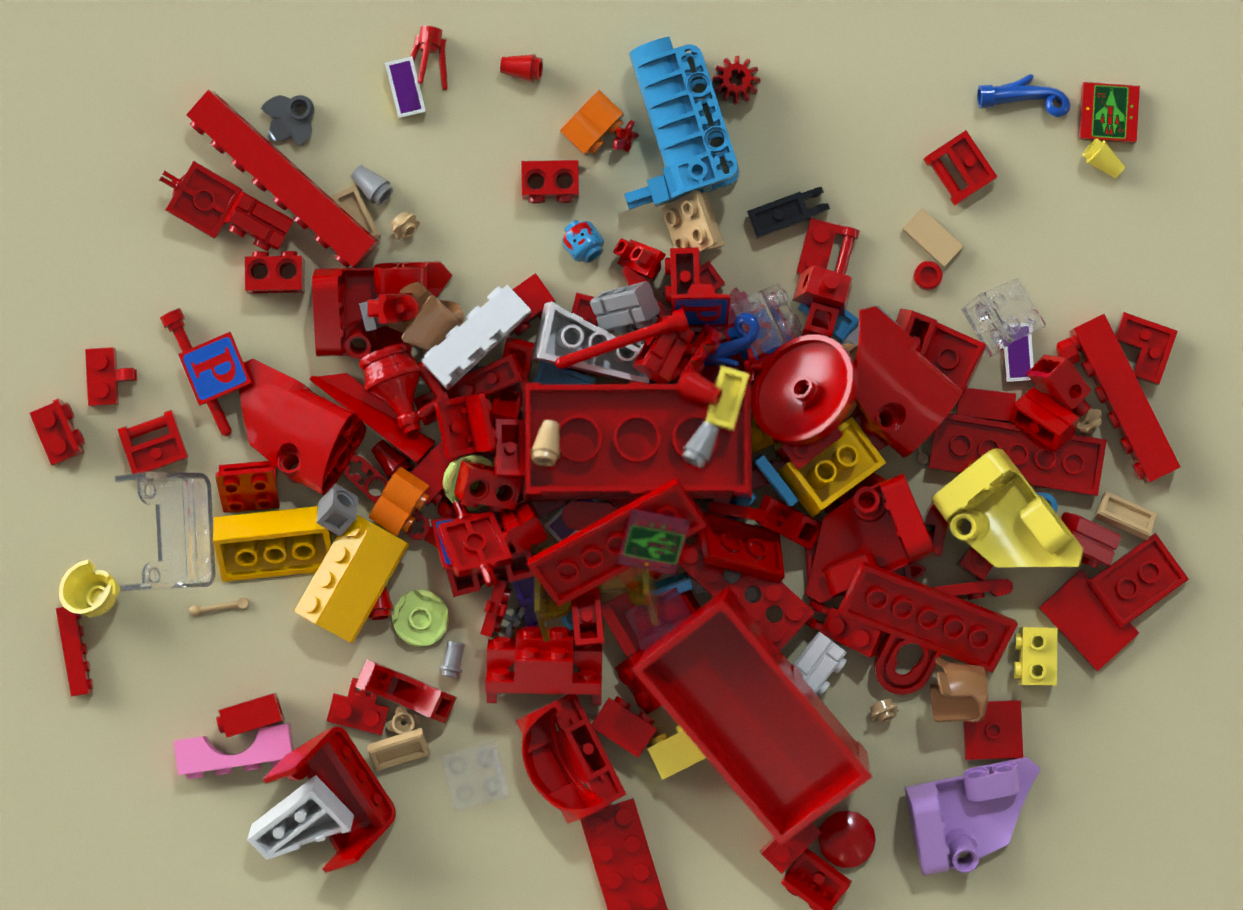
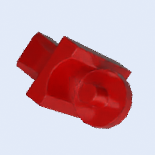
(639, 257)
(394, 308)

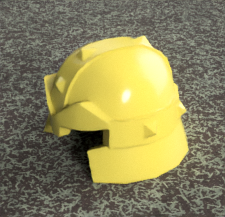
(88, 591)

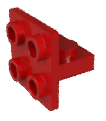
(247, 486)

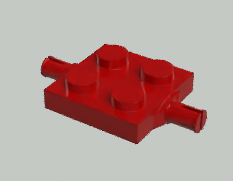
(201, 198)
(474, 543)

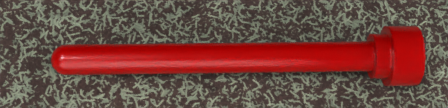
(174, 322)
(675, 322)

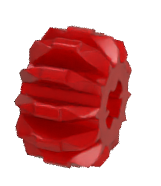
(725, 77)

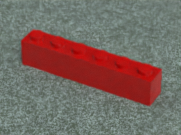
(1124, 399)

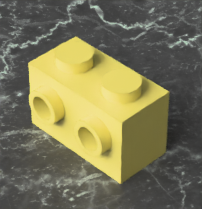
(1036, 656)

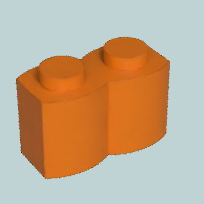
(592, 123)
(399, 501)

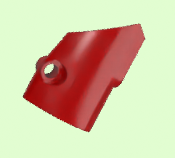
(341, 290)
(898, 385)
(299, 427)
(885, 535)

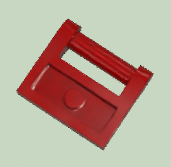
(967, 161)
(819, 245)
(155, 452)

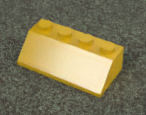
(270, 543)
(351, 578)

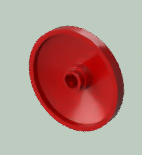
(804, 390)

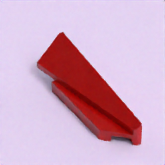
(373, 413)

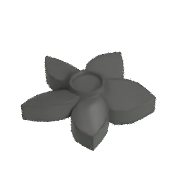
(514, 621)

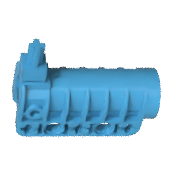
(680, 124)

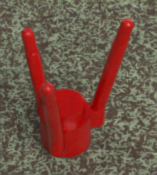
(429, 41)

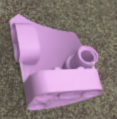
(968, 813)

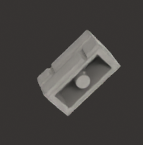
(625, 306)

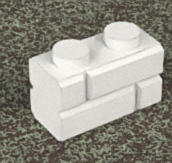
(819, 661)

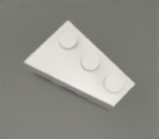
(300, 818)

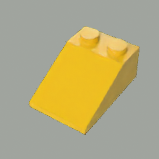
(834, 469)

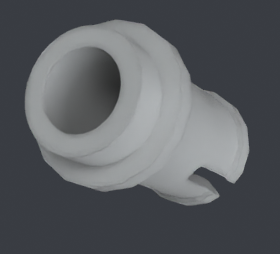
(452, 659)

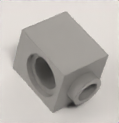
(337, 509)

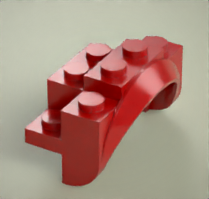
(543, 665)
(568, 758)

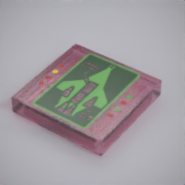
(653, 542)

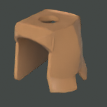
(433, 320)
(960, 693)

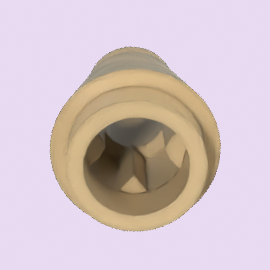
(546, 446)

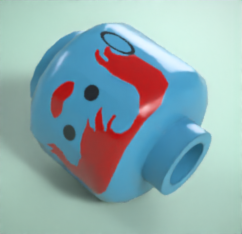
(583, 241)

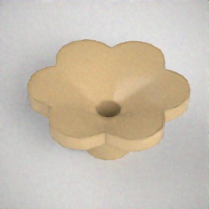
(1089, 421)

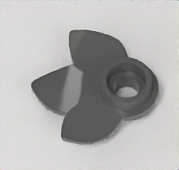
(286, 120)

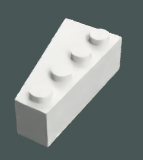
(567, 333)
(476, 336)

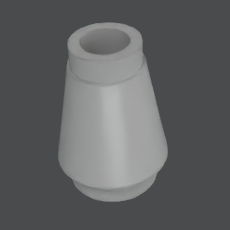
(372, 185)
(701, 445)

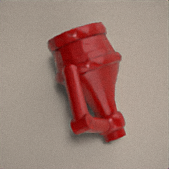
(393, 377)

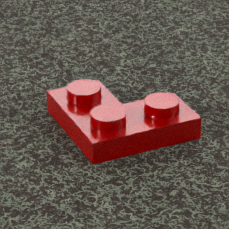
(1154, 344)

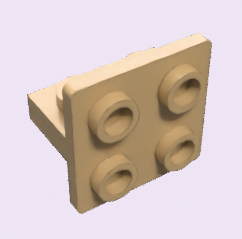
(692, 222)

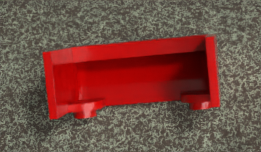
(346, 773)

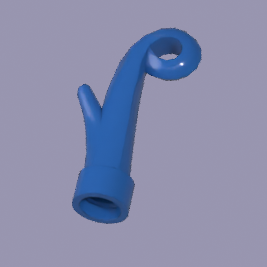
(1019, 91)
(735, 346)

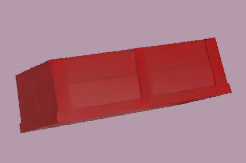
(630, 442)
(753, 716)

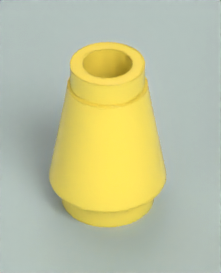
(1103, 158)

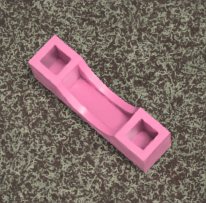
(199, 755)

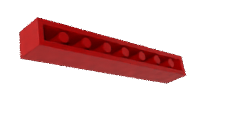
(283, 179)

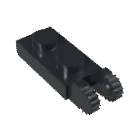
(785, 212)

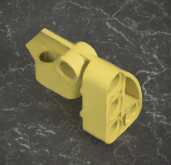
(1007, 516)

